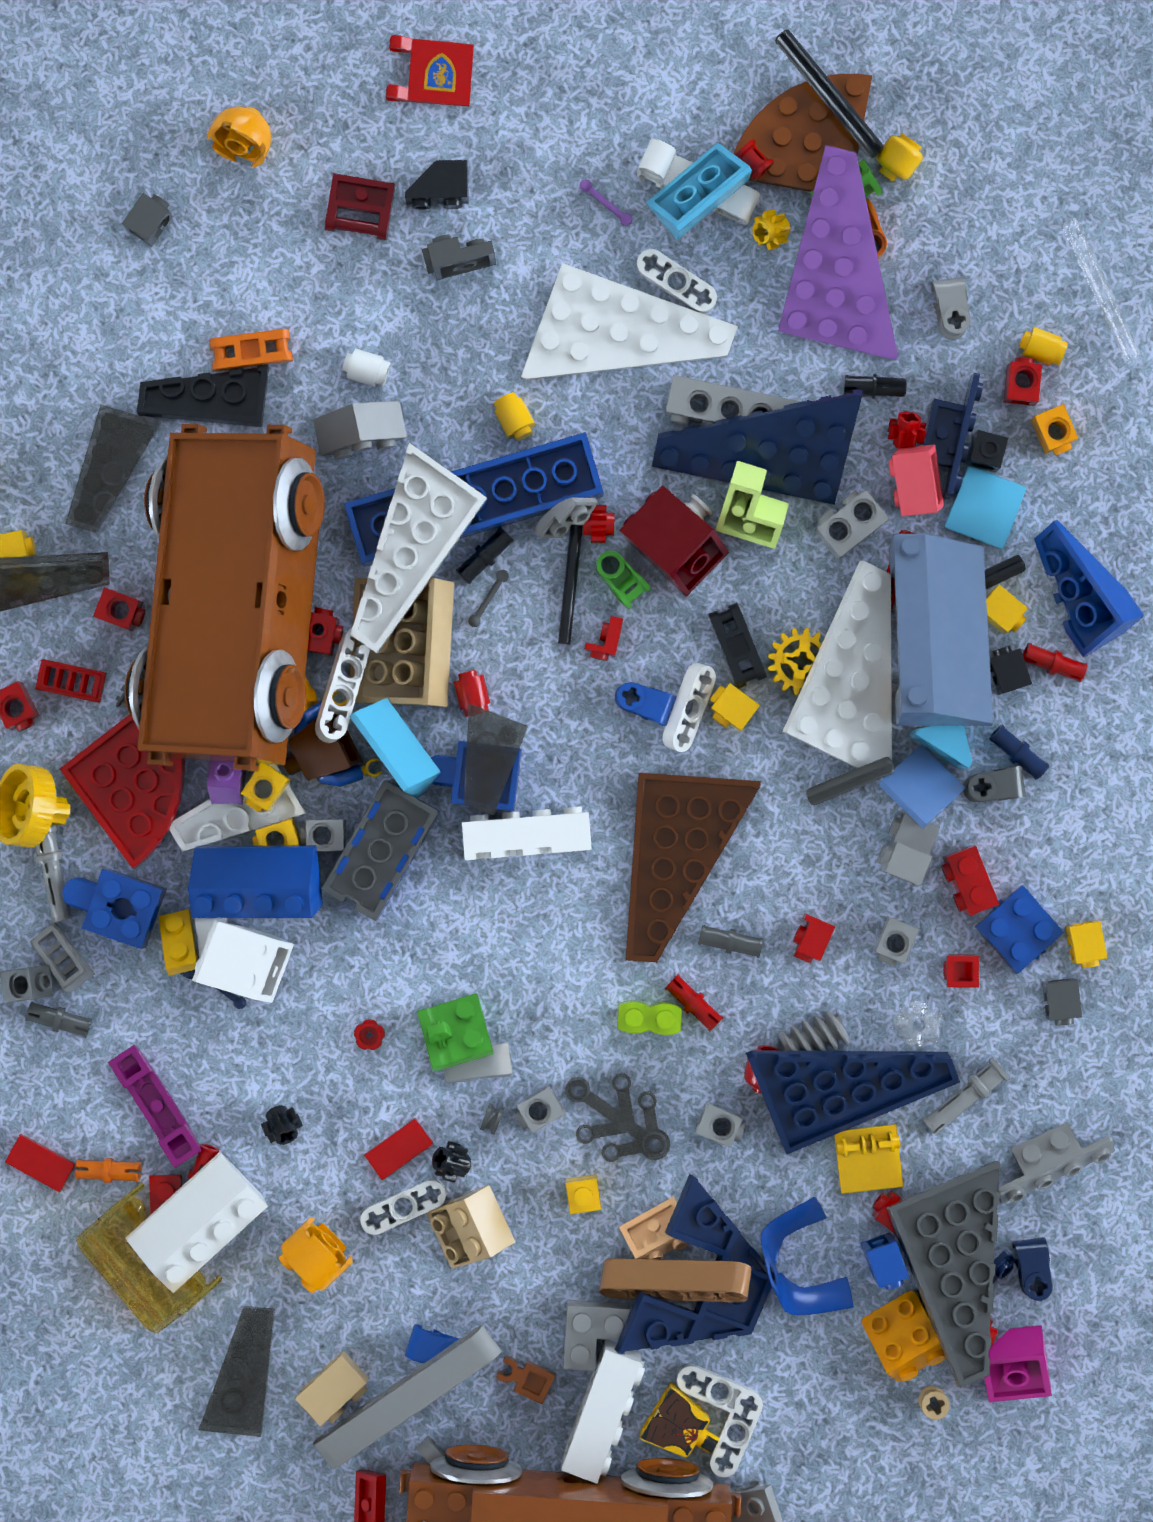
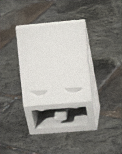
(243, 961)

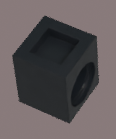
(987, 451)
(1009, 670)

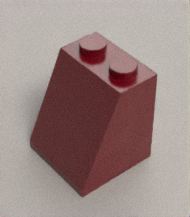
(674, 540)

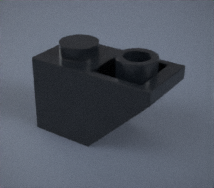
(442, 180)

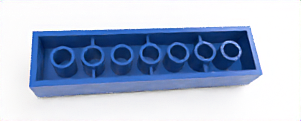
(515, 489)

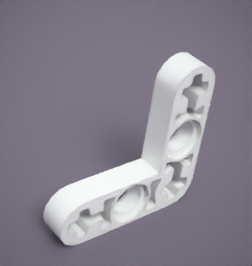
(731, 1404)

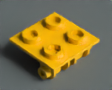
(868, 1159)

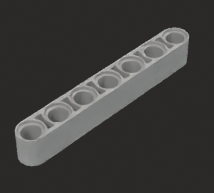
(407, 1397)

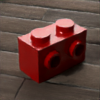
(970, 881)

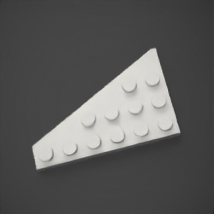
(609, 326)
(848, 689)

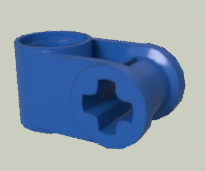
(650, 705)
(426, 1344)

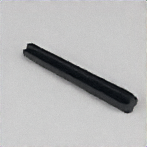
(829, 93)

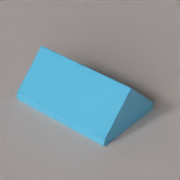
(699, 190)
(396, 747)

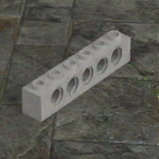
(716, 396)

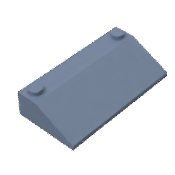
(941, 632)

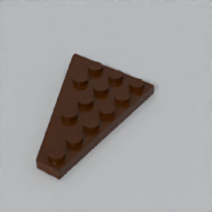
(677, 840)

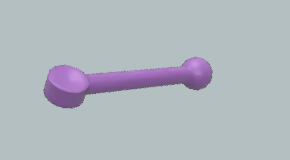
(625, 219)

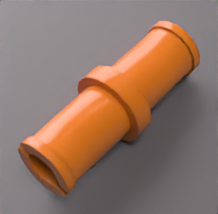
(108, 1170)

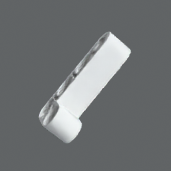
(662, 166)

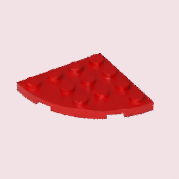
(125, 793)

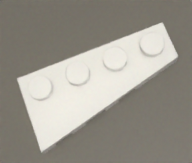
(218, 822)

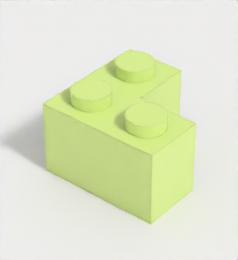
(747, 512)

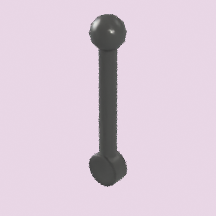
(502, 576)

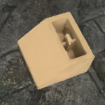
(471, 1227)

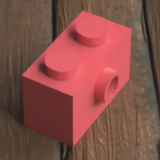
(916, 480)

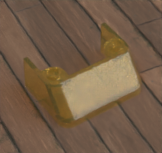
(122, 1268)

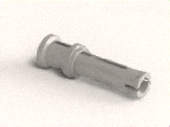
(48, 857)
(977, 1087)

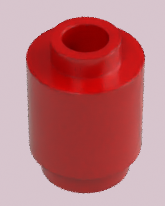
(471, 690)

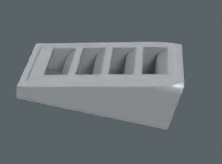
(77, 979)

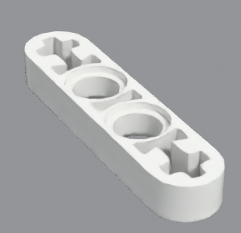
(339, 682)

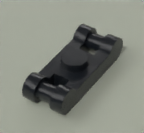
(737, 645)

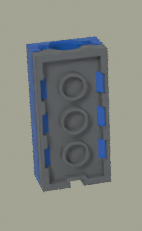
(381, 850)

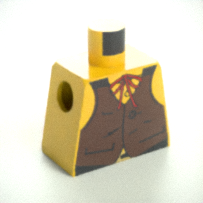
(678, 1424)

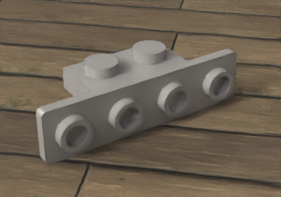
(1049, 1158)

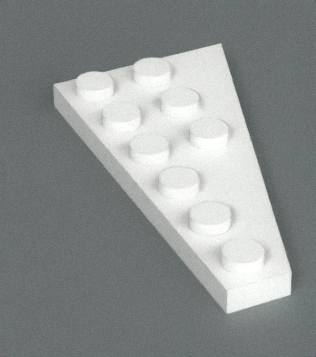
(419, 531)

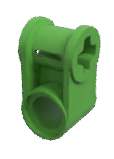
(622, 579)

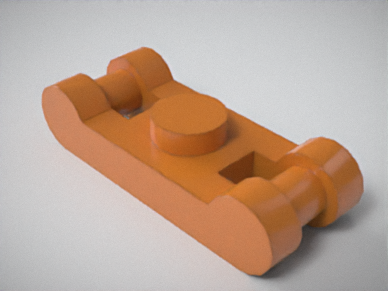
(250, 349)

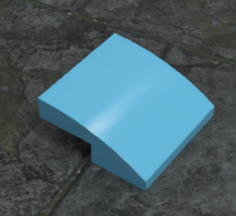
(985, 507)

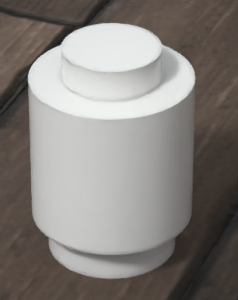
(366, 368)

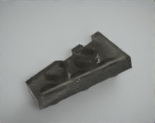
(491, 753)

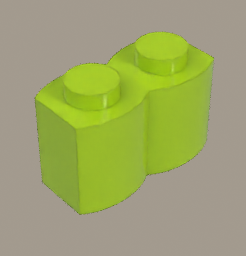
(639, 1017)

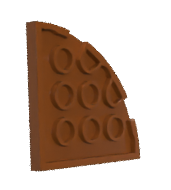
(799, 126)

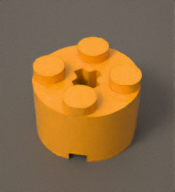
(315, 1255)

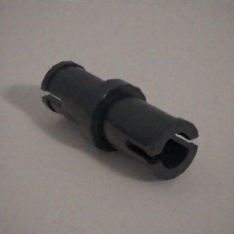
(484, 555)

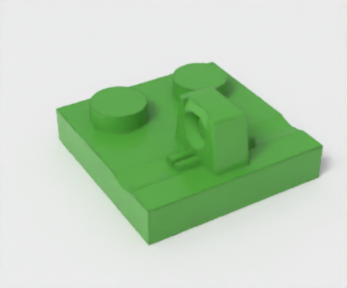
(455, 1032)

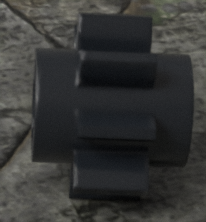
(281, 1125)
(451, 1161)

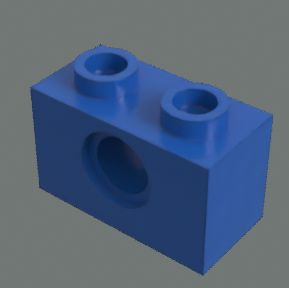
(885, 1261)

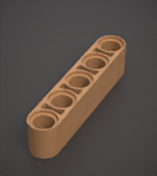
(676, 1279)

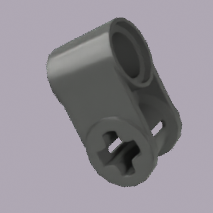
(1000, 785)

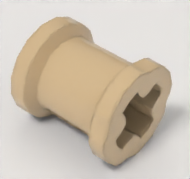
(924, 1401)

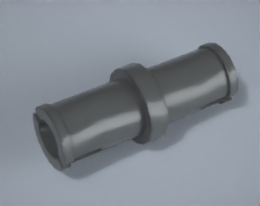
(730, 941)
(58, 1019)

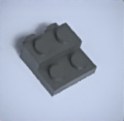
(447, 258)

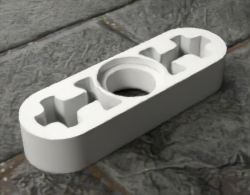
(676, 268)
(689, 684)
(385, 1223)

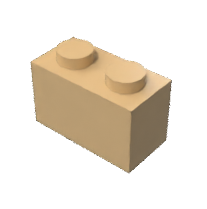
(332, 1389)

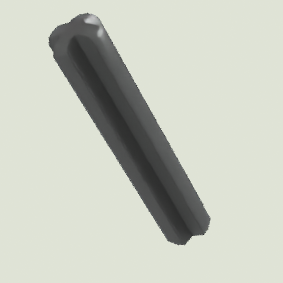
(850, 781)

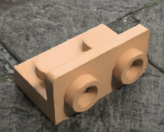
(647, 1232)

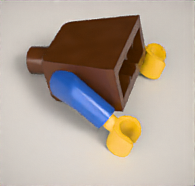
(327, 762)

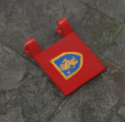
(437, 73)

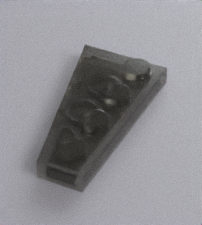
(50, 576)
(241, 1385)

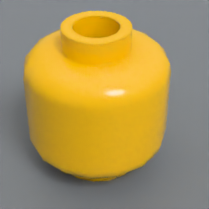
(899, 157)

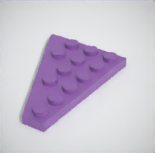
(837, 273)

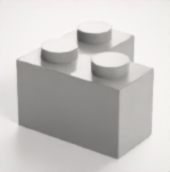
(360, 428)
(908, 850)
(585, 1324)

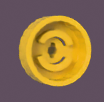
(29, 805)

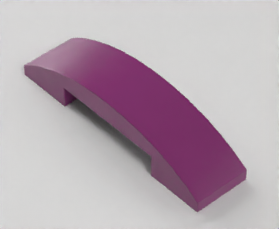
(156, 1105)

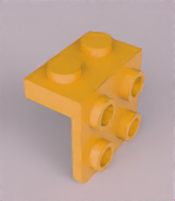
(903, 1337)

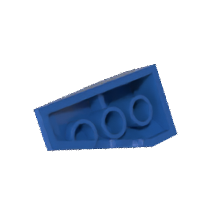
(1092, 597)

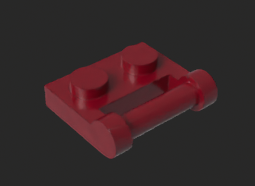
(360, 196)

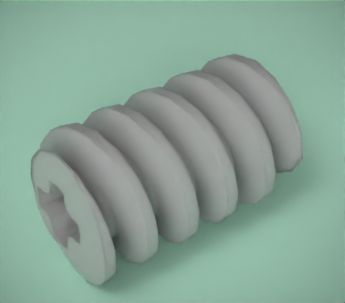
(816, 1036)

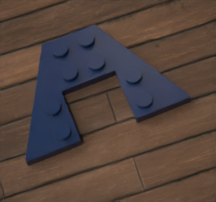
(661, 1323)

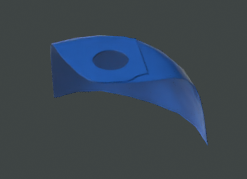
(795, 1299)

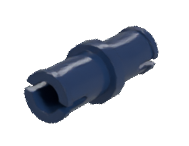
(1019, 752)

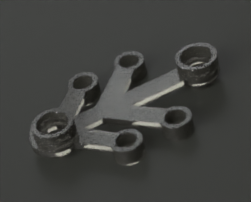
(621, 1120)

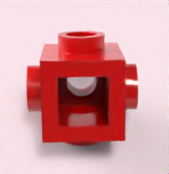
(332, 633)

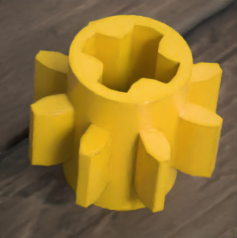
(771, 229)

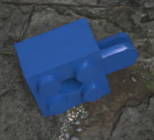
(453, 775)
(117, 906)

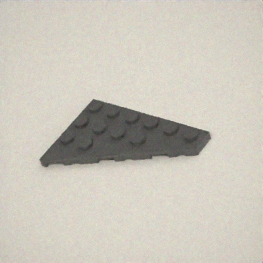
(950, 1251)

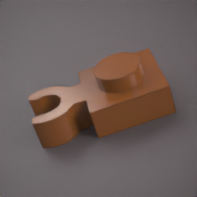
(530, 1381)

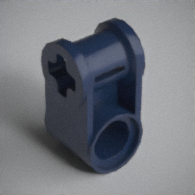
(1032, 1263)

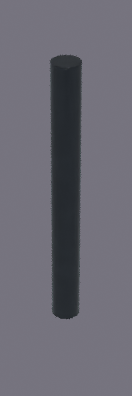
(570, 584)

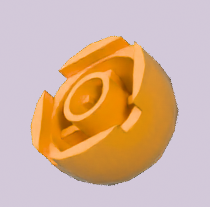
(237, 130)

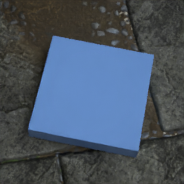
(922, 786)

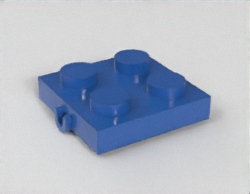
(1019, 929)

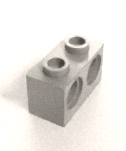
(855, 529)

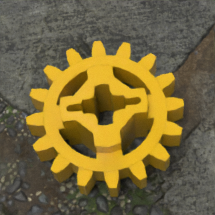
(779, 658)

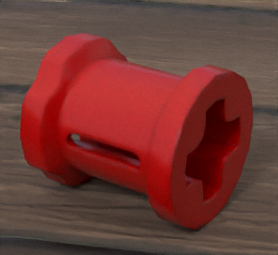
(755, 159)

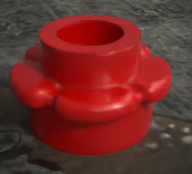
(377, 1035)

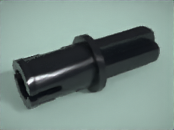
(875, 385)

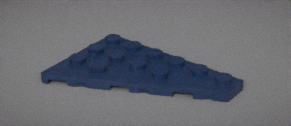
(797, 445)
(832, 1091)

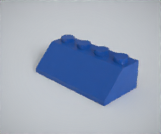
(255, 882)

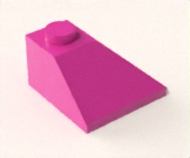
(1018, 1366)

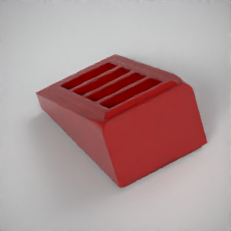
(44, 673)

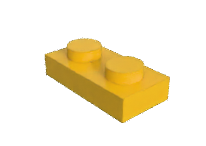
(178, 942)

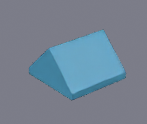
(947, 742)

